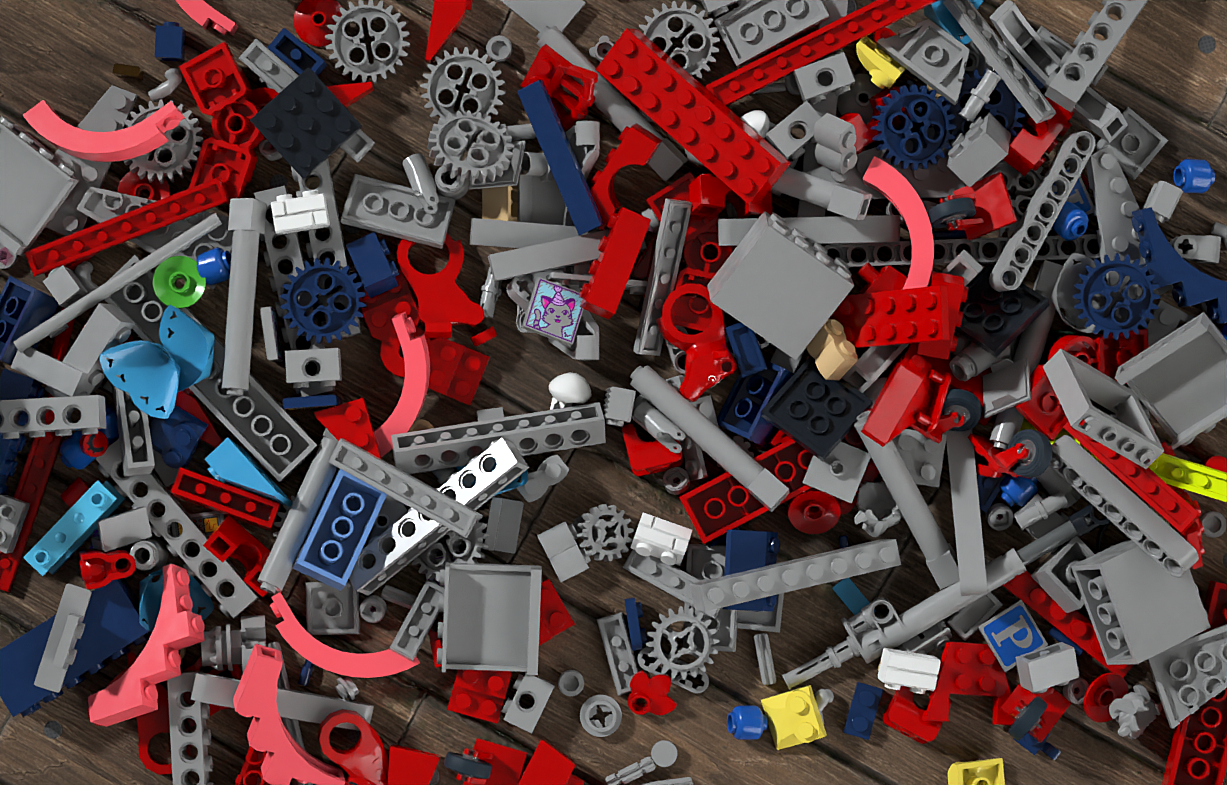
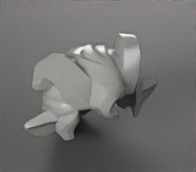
(876, 508)
(1134, 712)

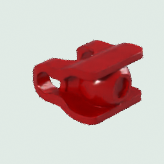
(648, 456)
(99, 567)
(907, 717)

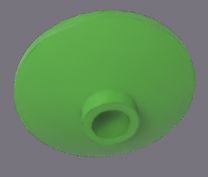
(172, 270)

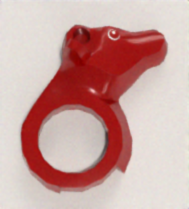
(438, 293)
(706, 352)

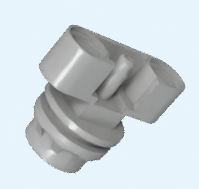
(233, 646)

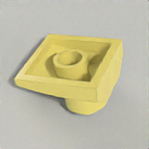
(882, 67)
(793, 717)
(977, 772)

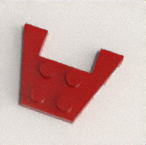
(968, 671)

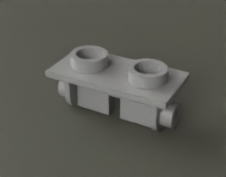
(934, 638)

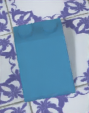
(236, 467)

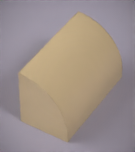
(500, 203)

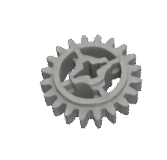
(670, 661)

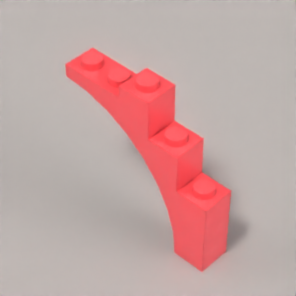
(160, 659)
(284, 756)

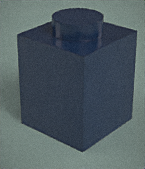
(170, 42)

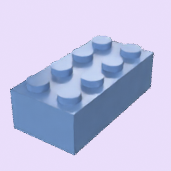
(340, 530)

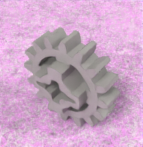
(596, 529)

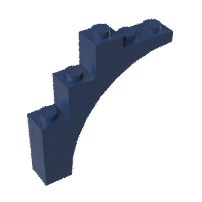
(1169, 267)

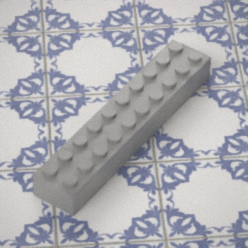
(254, 417)

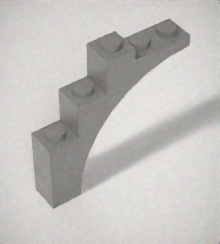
(1038, 58)
(877, 359)

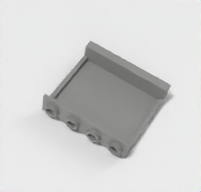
(29, 188)
(1182, 379)
(490, 617)

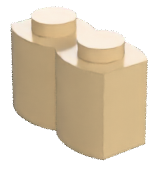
(832, 351)

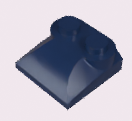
(176, 436)

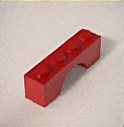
(636, 148)

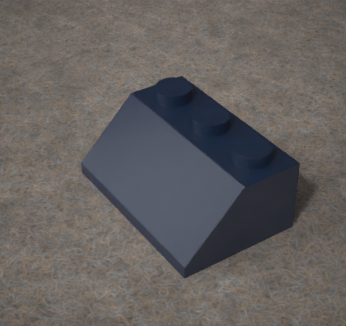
(20, 312)
(746, 400)
(750, 551)

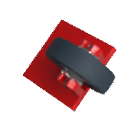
(975, 209)
(959, 413)
(1026, 454)
(1034, 712)
(487, 764)

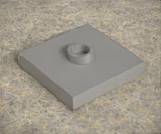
(839, 472)

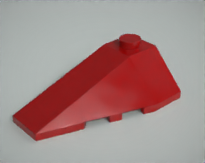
(901, 398)

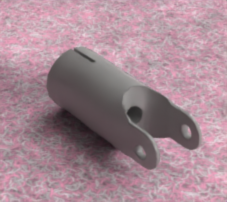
(421, 181)
(658, 426)

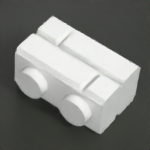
(300, 213)
(661, 539)
(909, 670)

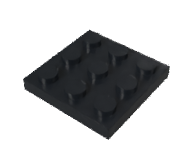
(306, 123)
(995, 317)
(815, 410)

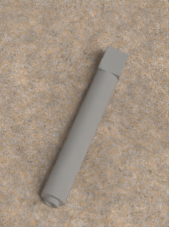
(613, 105)
(818, 191)
(246, 222)
(1032, 346)
(709, 437)
(300, 517)
(938, 553)

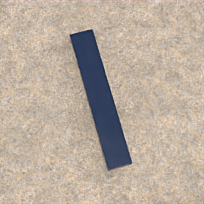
(560, 157)

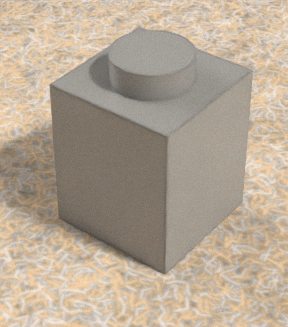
(65, 286)

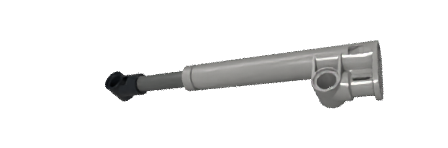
(894, 629)

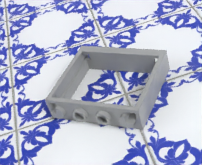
(1078, 383)

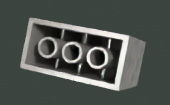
(780, 284)
(1137, 603)

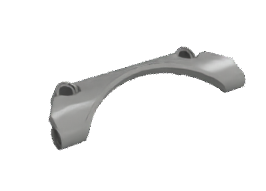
(542, 203)

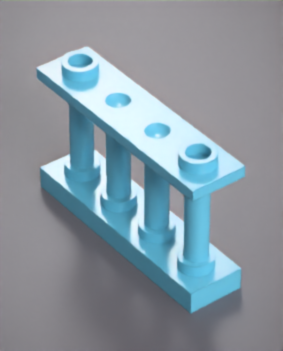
(74, 528)

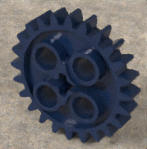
(1005, 106)
(894, 140)
(309, 282)
(1137, 308)

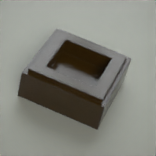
(128, 71)

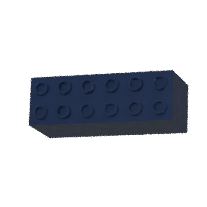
(108, 632)

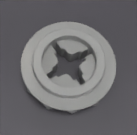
(611, 722)

